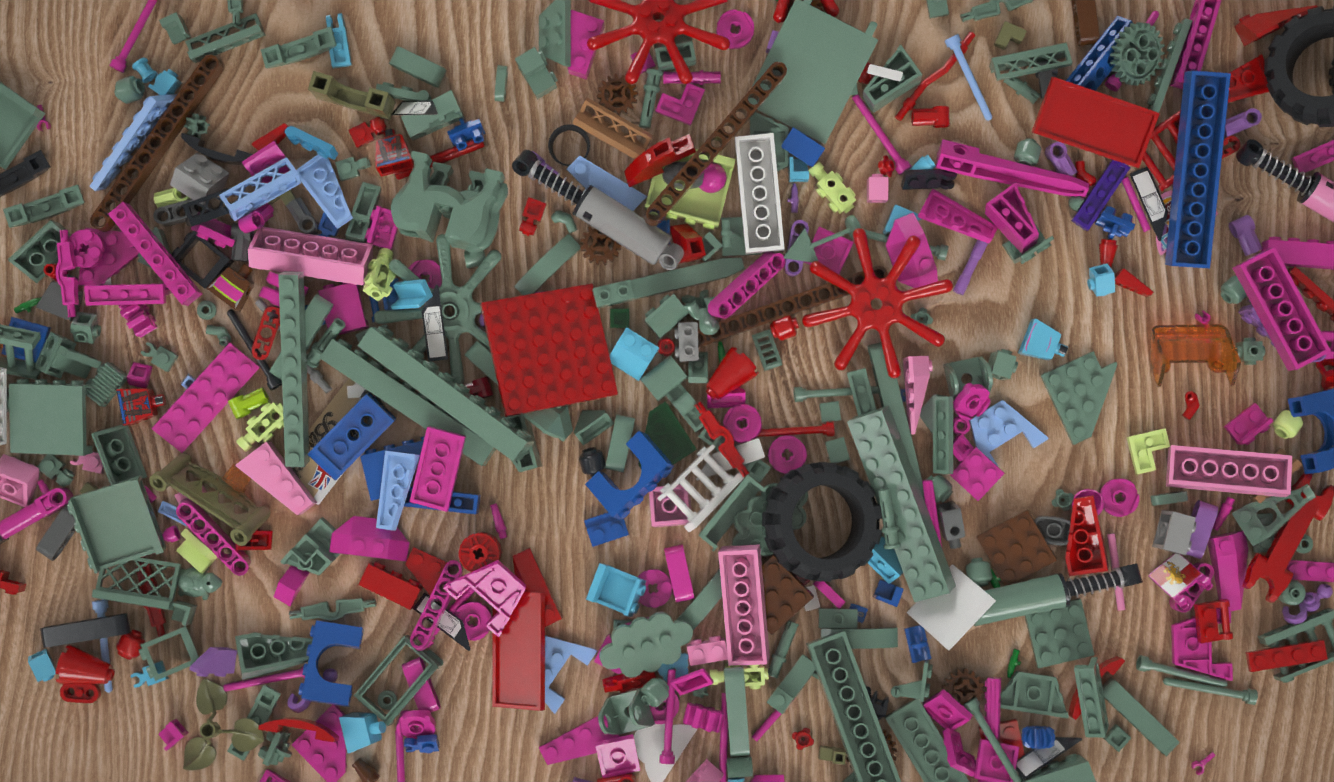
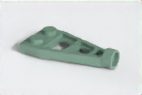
(1254, 529)

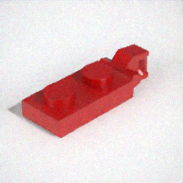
(623, 683)

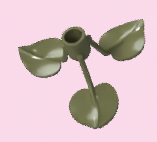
(245, 737)

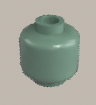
(129, 89)
(1027, 152)
(1232, 291)
(942, 488)
(979, 571)
(1293, 594)
(654, 692)

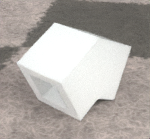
(355, 391)

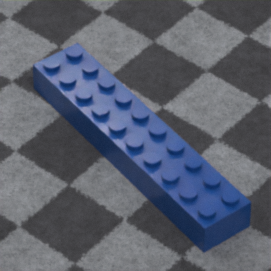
(1197, 169)

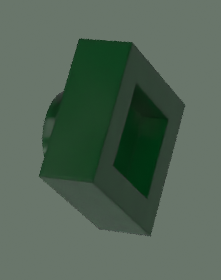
(619, 318)

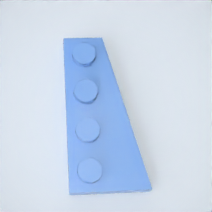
(590, 174)
(323, 185)
(395, 484)

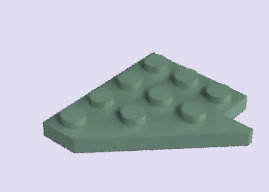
(1079, 393)

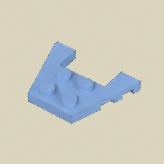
(1001, 424)
(556, 654)

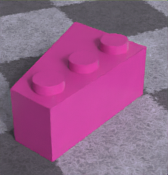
(582, 29)
(1012, 218)

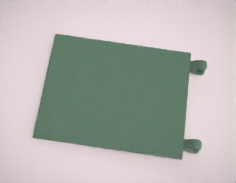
(822, 69)

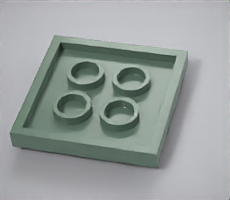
(1059, 635)

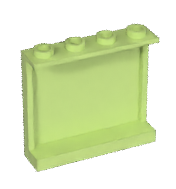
(696, 204)

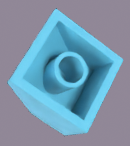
(633, 354)

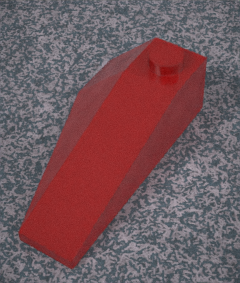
(1262, 24)
(1086, 544)

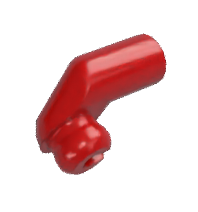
(1192, 405)

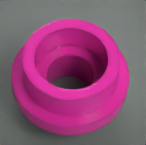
(964, 430)

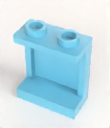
(616, 589)

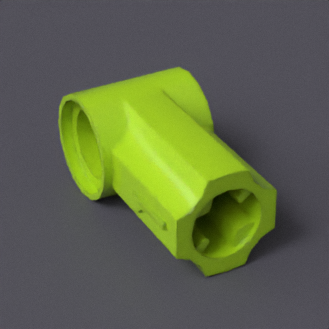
(243, 405)

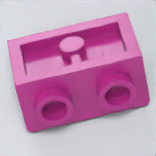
(1248, 425)

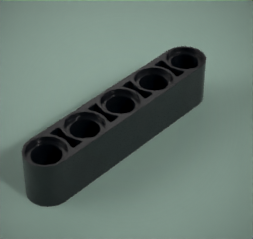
(85, 630)

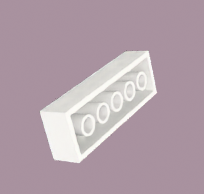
(759, 193)

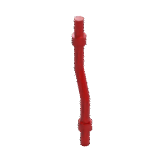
(910, 101)

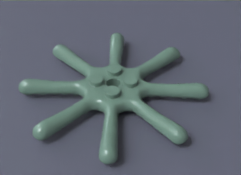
(450, 294)

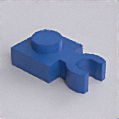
(327, 227)
(423, 743)

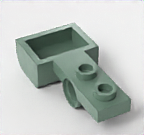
(666, 381)

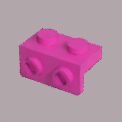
(215, 230)
(382, 230)

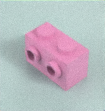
(707, 651)

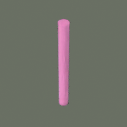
(1114, 564)

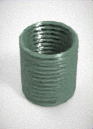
(739, 767)

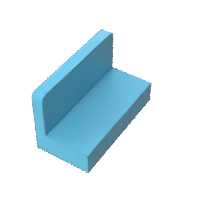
(411, 294)
(885, 562)

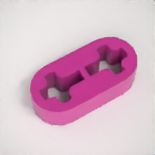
(829, 593)

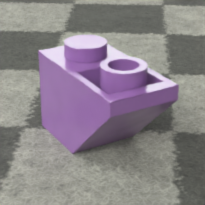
(215, 661)

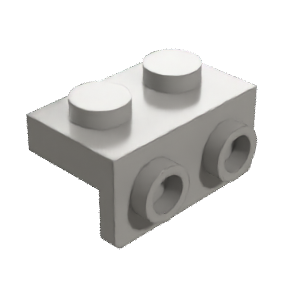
(688, 342)

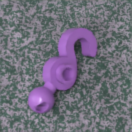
(1309, 604)
(329, 675)

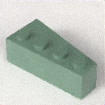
(1072, 769)

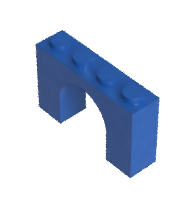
(1322, 406)
(374, 461)
(653, 468)
(324, 637)

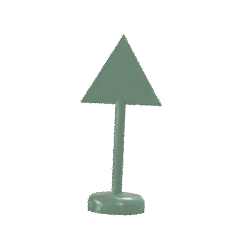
(803, 249)

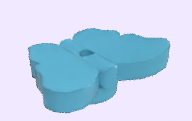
(680, 666)

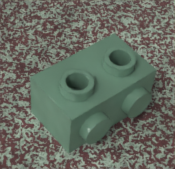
(1002, 364)

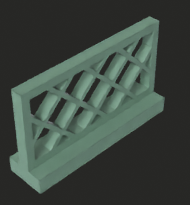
(139, 598)

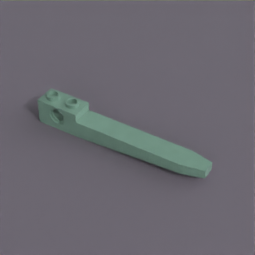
(666, 281)

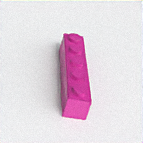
(993, 704)

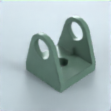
(976, 367)
(619, 719)

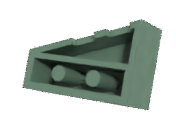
(884, 90)
(448, 113)
(531, 459)

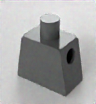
(52, 301)
(950, 516)

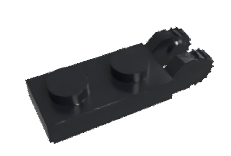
(928, 179)

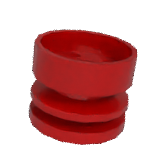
(490, 548)

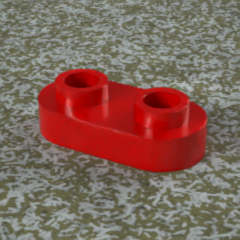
(81, 693)

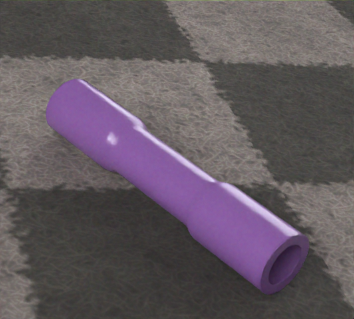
(975, 256)

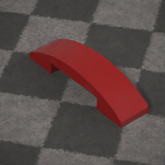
(1111, 667)
(322, 732)

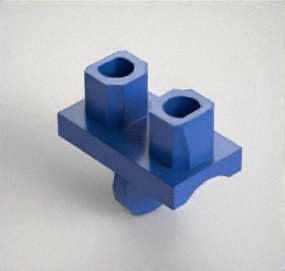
(466, 132)
(1114, 224)
(917, 643)

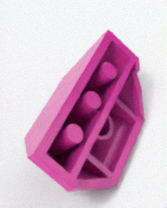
(921, 267)
(362, 538)

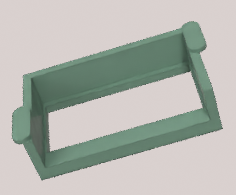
(725, 515)
(429, 656)

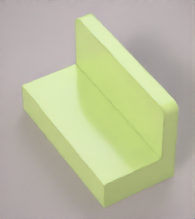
(196, 552)

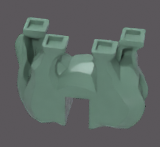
(471, 212)

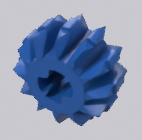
(1038, 737)

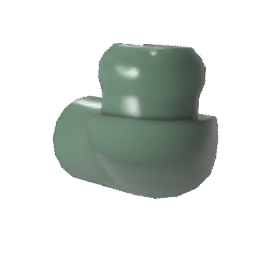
(563, 217)
(221, 332)

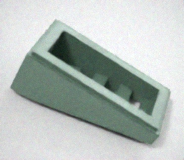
(778, 362)

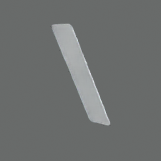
(885, 72)

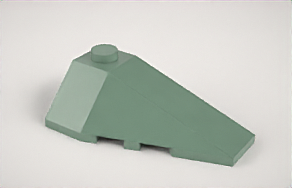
(267, 653)

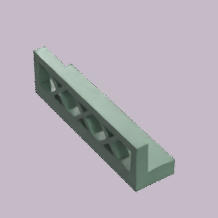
(226, 42)
(1029, 57)
(942, 435)
(1092, 699)

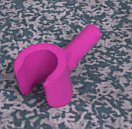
(43, 120)
(1205, 319)
(1202, 763)

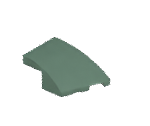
(313, 549)

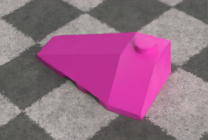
(1229, 561)

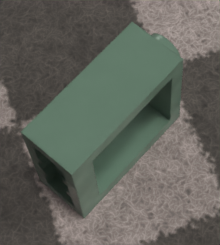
(145, 654)

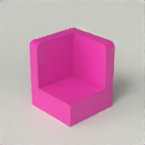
(173, 733)

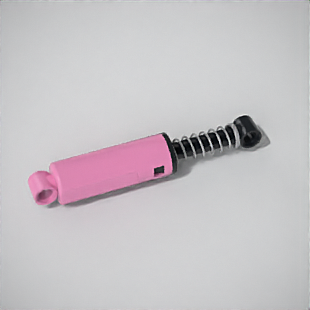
(1315, 191)

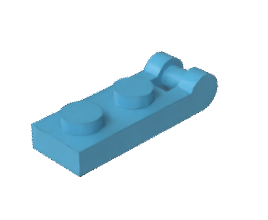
(311, 143)

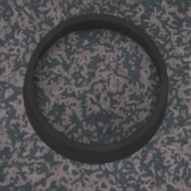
(569, 127)

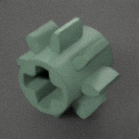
(196, 125)

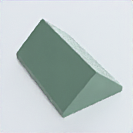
(38, 251)
(118, 454)

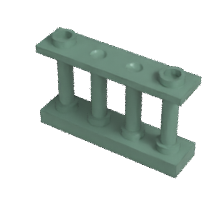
(19, 338)
(1290, 633)

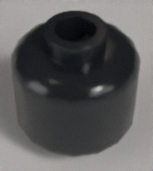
(592, 461)

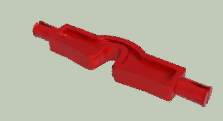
(715, 430)
(156, 615)

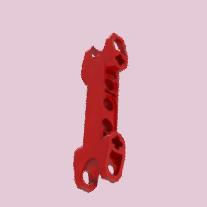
(1274, 564)

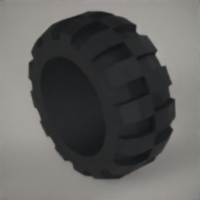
(1281, 61)
(863, 532)

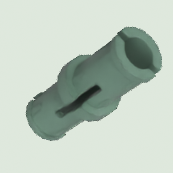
(1023, 89)

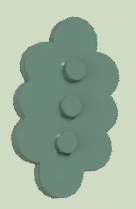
(749, 521)
(646, 644)

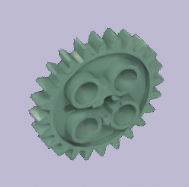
(1137, 53)

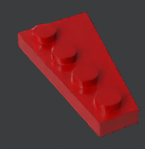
(1248, 80)

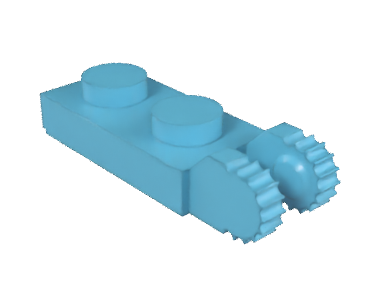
(339, 54)

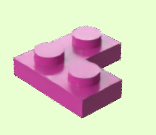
(683, 109)
(957, 757)

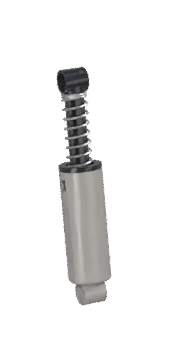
(605, 214)

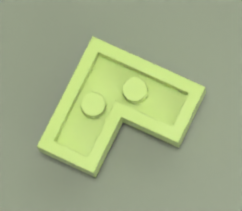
(1142, 447)

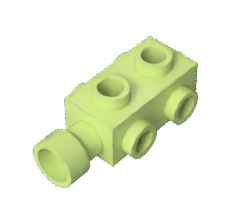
(833, 193)
(379, 275)
(264, 419)
(754, 675)

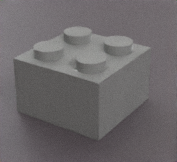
(199, 177)
(1174, 532)

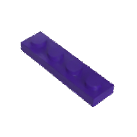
(1100, 194)

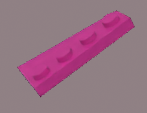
(954, 216)
(576, 742)

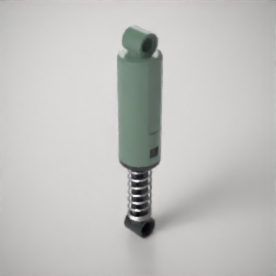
(1052, 593)

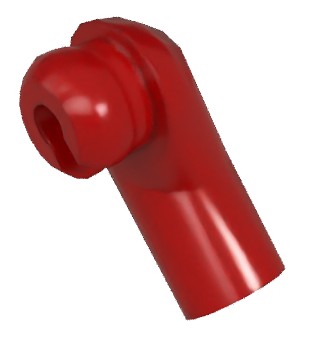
(1083, 175)

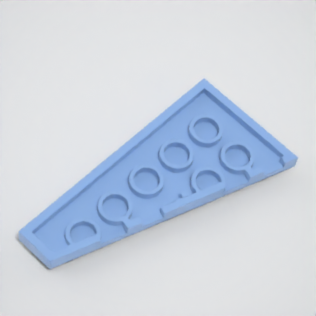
(132, 138)

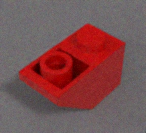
(690, 242)

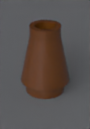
(365, 771)

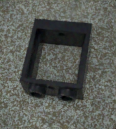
(181, 252)

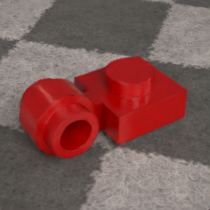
(362, 133)
(533, 211)

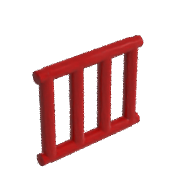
(1168, 123)

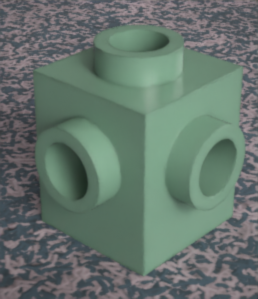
(85, 327)
(1250, 351)

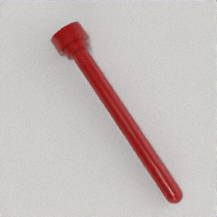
(826, 429)

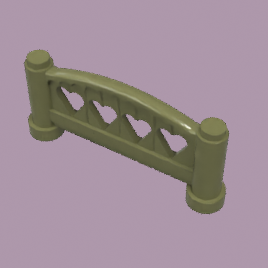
(243, 524)

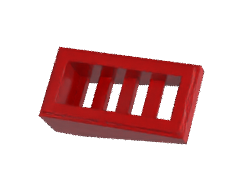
(276, 135)
(1128, 281)

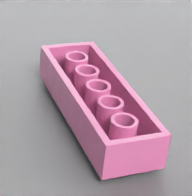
(311, 254)
(1229, 471)
(744, 605)

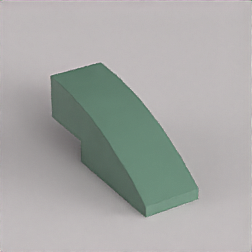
(363, 207)

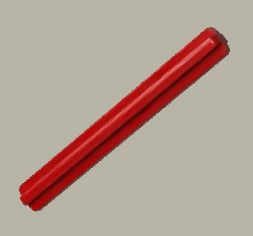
(445, 156)

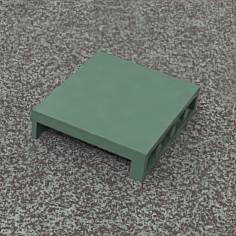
(17, 123)
(48, 417)
(116, 524)

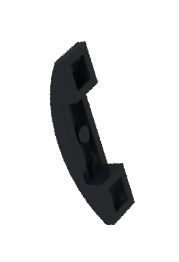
(198, 145)
(23, 173)

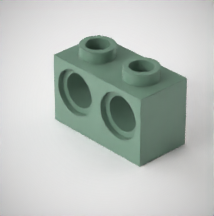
(49, 351)

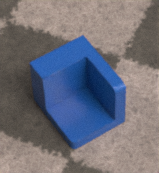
(888, 593)

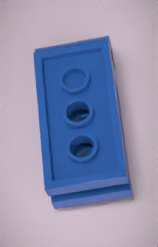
(339, 449)

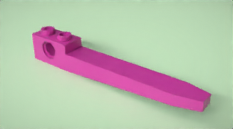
(969, 162)

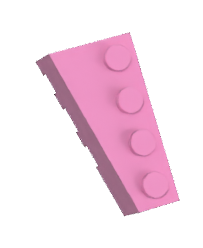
(268, 470)

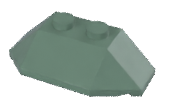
(552, 421)

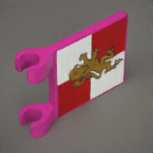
(1177, 576)

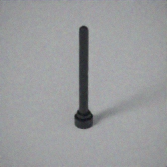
(272, 381)

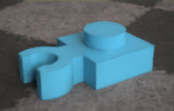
(145, 677)

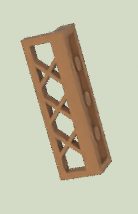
(612, 133)

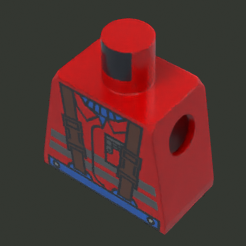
(392, 154)
(138, 405)

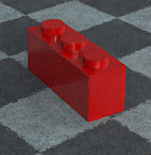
(391, 585)

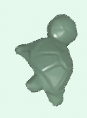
(699, 311)
(197, 584)

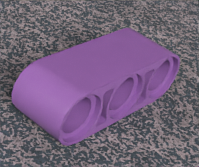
(792, 237)
(1205, 519)

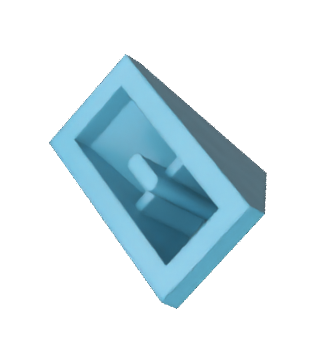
(897, 212)

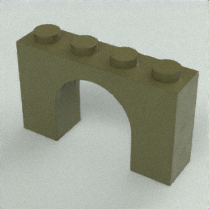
(372, 102)

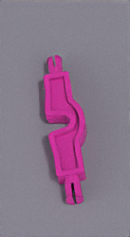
(67, 262)

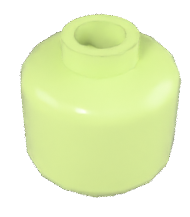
(1286, 425)

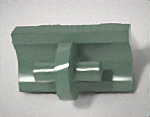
(277, 749)

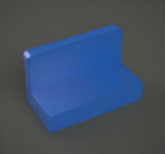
(802, 147)

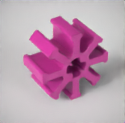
(138, 318)
(703, 717)

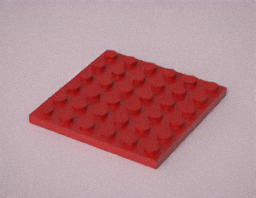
(548, 349)

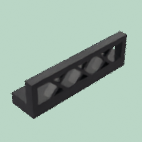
(207, 215)

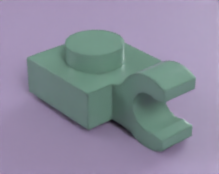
(350, 168)

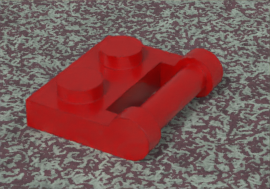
(1207, 621)

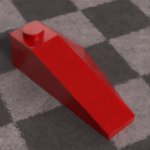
(530, 574)

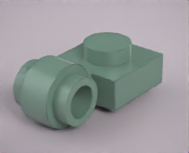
(52, 468)

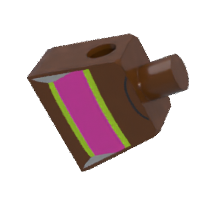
(233, 286)

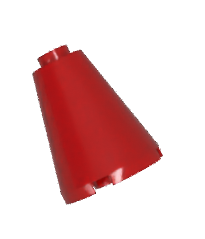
(730, 374)
(82, 668)

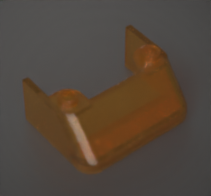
(1193, 344)

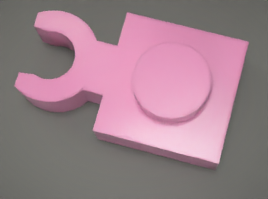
(90, 463)

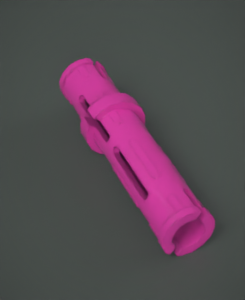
(699, 77)

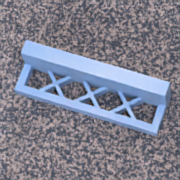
(263, 192)

